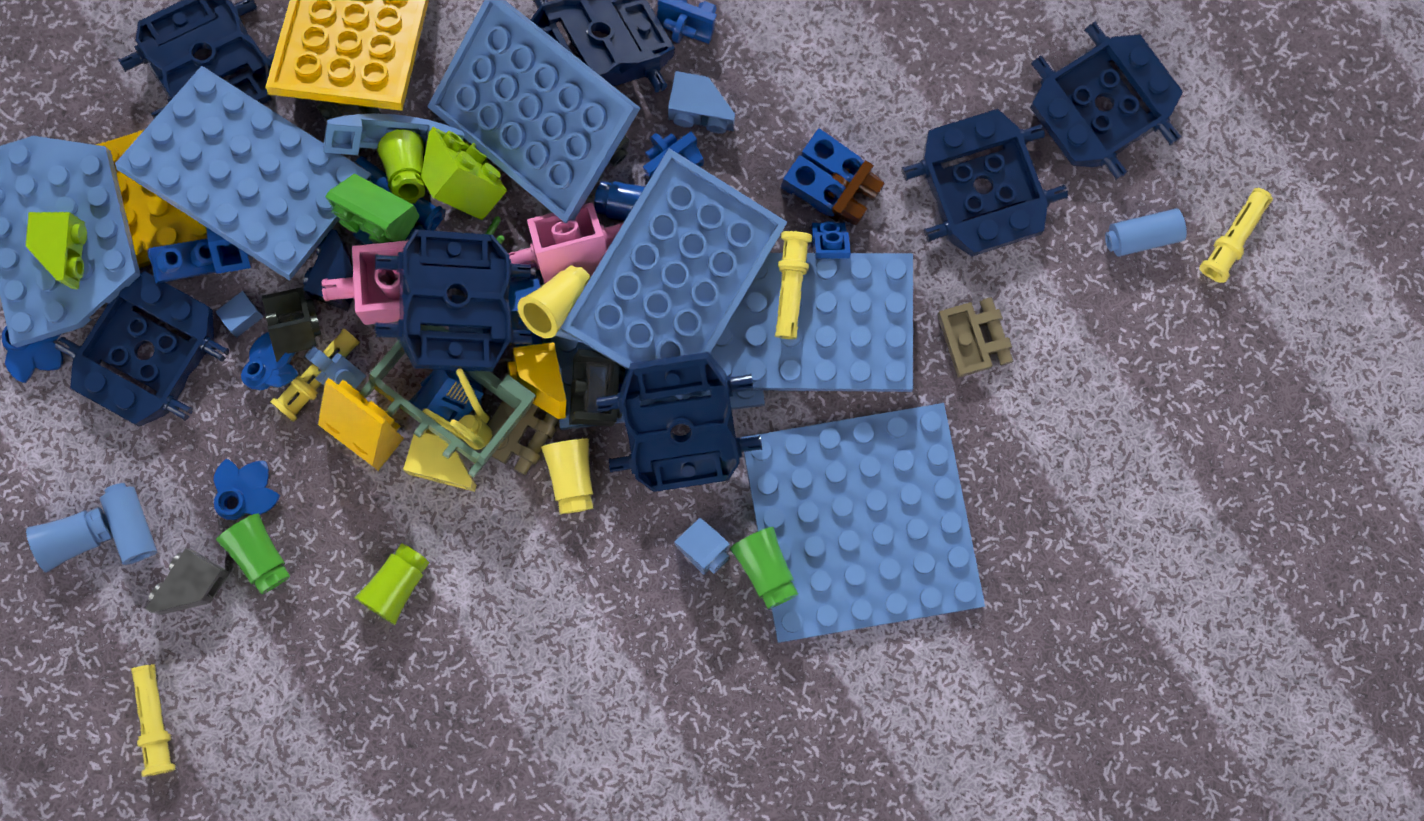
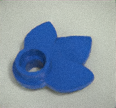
(24, 359)
(263, 369)
(247, 486)

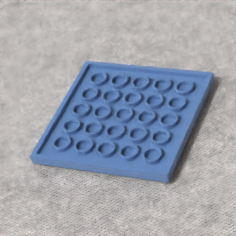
(866, 521)

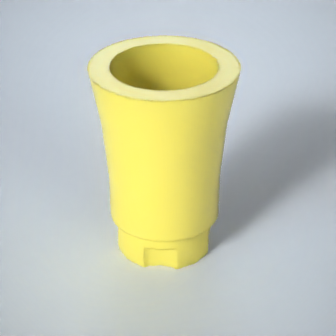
(550, 304)
(570, 474)

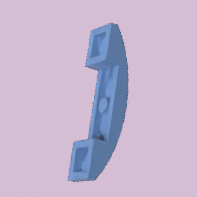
(358, 131)

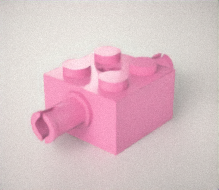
(563, 244)
(373, 289)

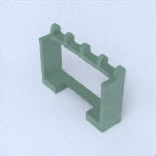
(507, 390)

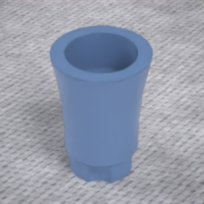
(67, 537)

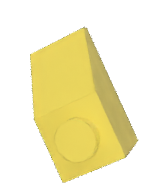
(427, 462)

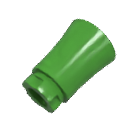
(254, 553)
(766, 567)

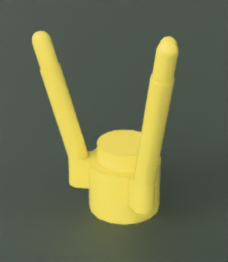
(470, 428)

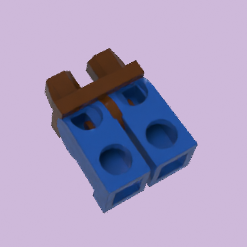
(830, 178)

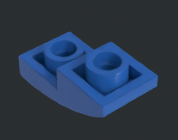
(830, 240)

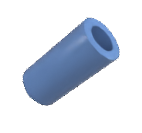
(1146, 232)
(127, 523)

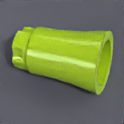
(403, 162)
(393, 583)

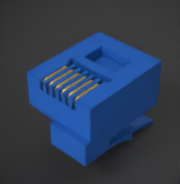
(445, 395)

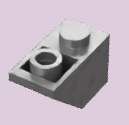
(189, 584)

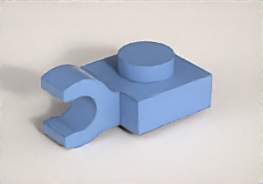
(336, 369)

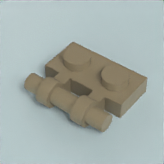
(966, 341)
(529, 454)

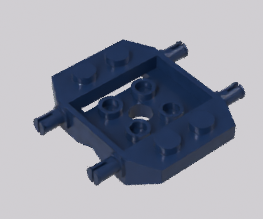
(177, 32)
(635, 38)
(1095, 136)
(1007, 170)
(428, 269)
(117, 342)
(675, 461)

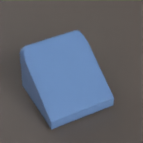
(239, 314)

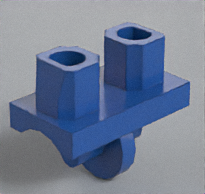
(687, 19)
(685, 147)
(181, 260)

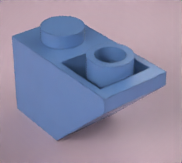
(699, 102)
(703, 547)

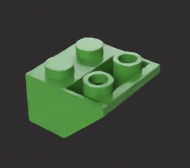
(372, 210)

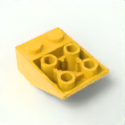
(358, 423)

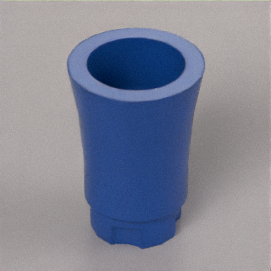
(616, 199)

